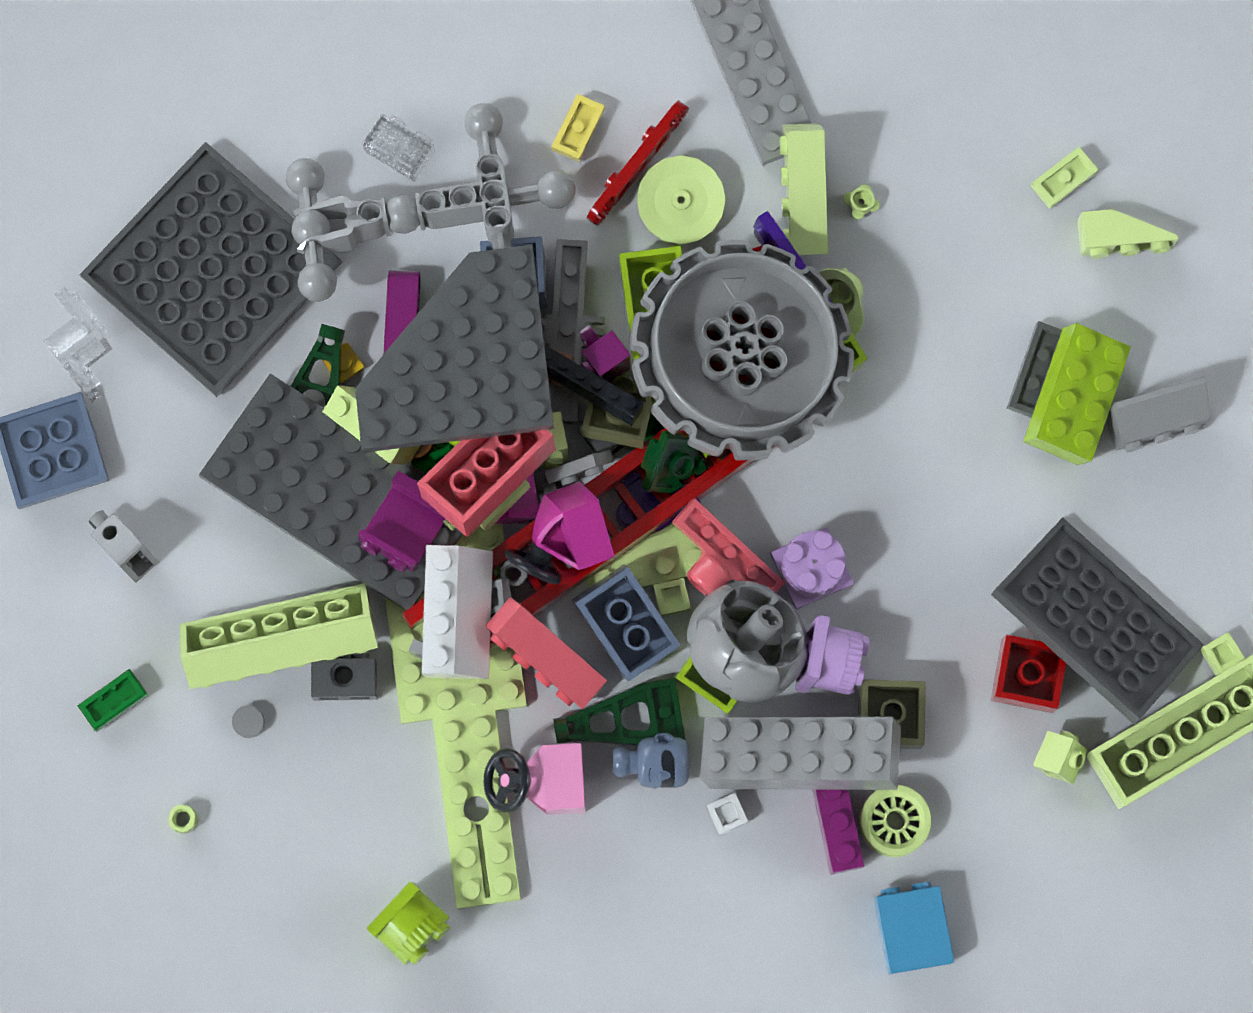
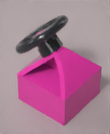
(565, 527)

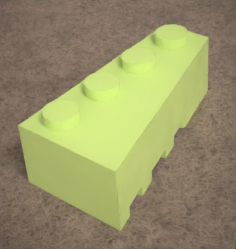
(805, 187)

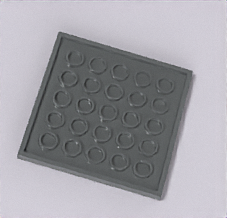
(205, 269)

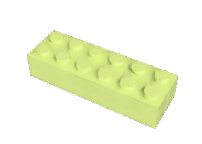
(277, 636)
(1177, 736)

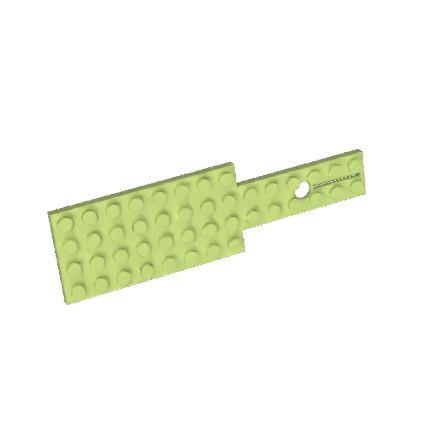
(465, 741)

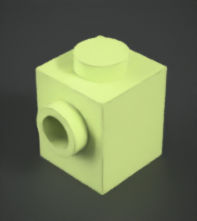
(1061, 756)

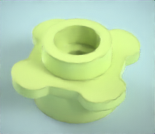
(870, 203)

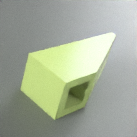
(1116, 232)

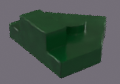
(670, 462)

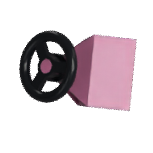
(549, 779)

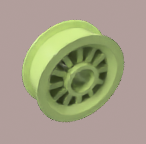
(921, 832)

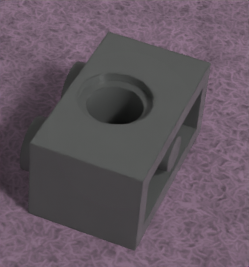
(361, 687)

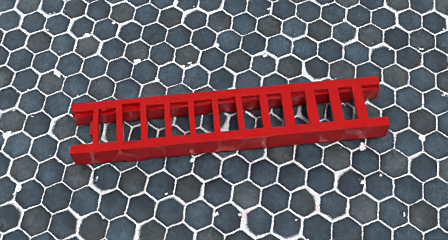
(620, 541)

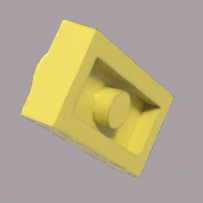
(578, 127)

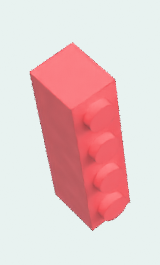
(545, 653)

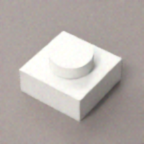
(727, 814)

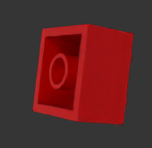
(1028, 675)

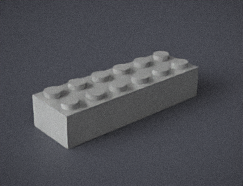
(801, 753)

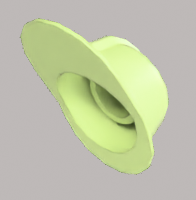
(849, 292)

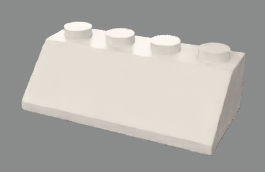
(456, 612)

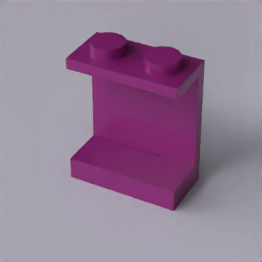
(402, 525)

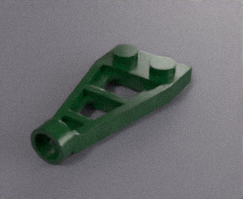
(325, 352)
(662, 707)

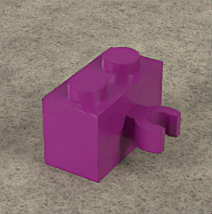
(604, 356)

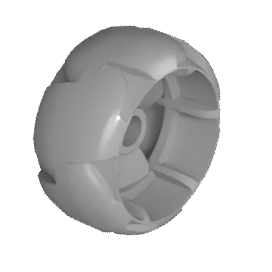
(766, 622)

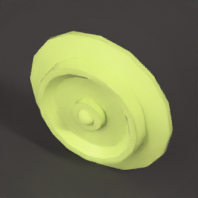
(681, 199)

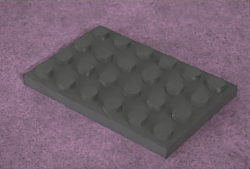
(1097, 620)

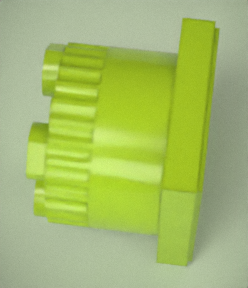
(409, 924)

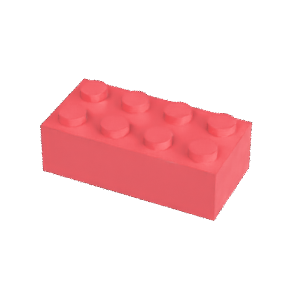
(483, 475)

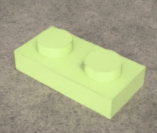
(1064, 177)

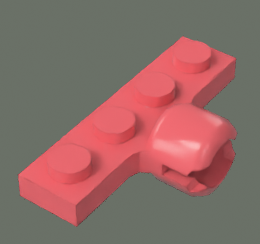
(722, 553)

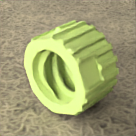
(173, 819)

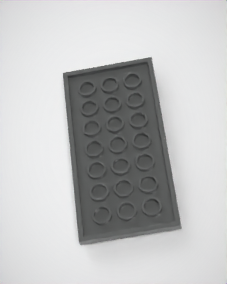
(314, 485)

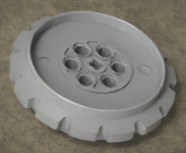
(713, 404)

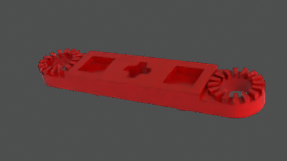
(653, 141)

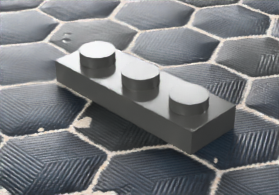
(1034, 369)

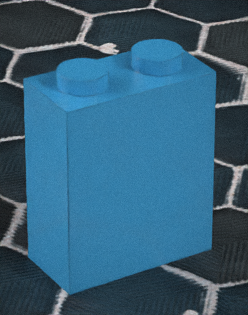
(913, 928)

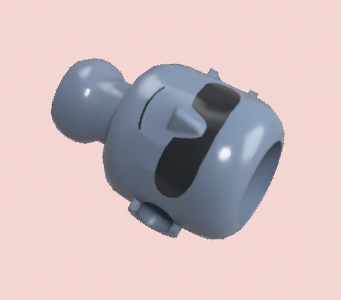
(658, 763)

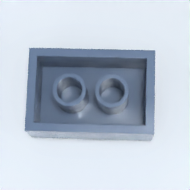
(626, 622)

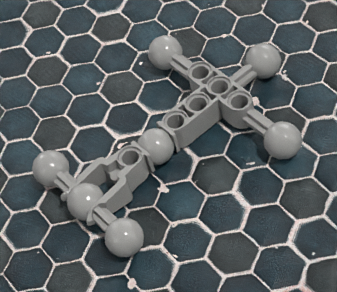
(405, 213)

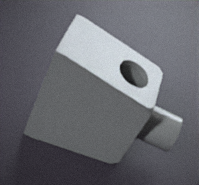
(122, 545)

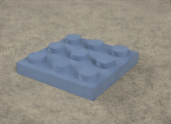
(51, 450)

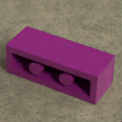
(838, 830)

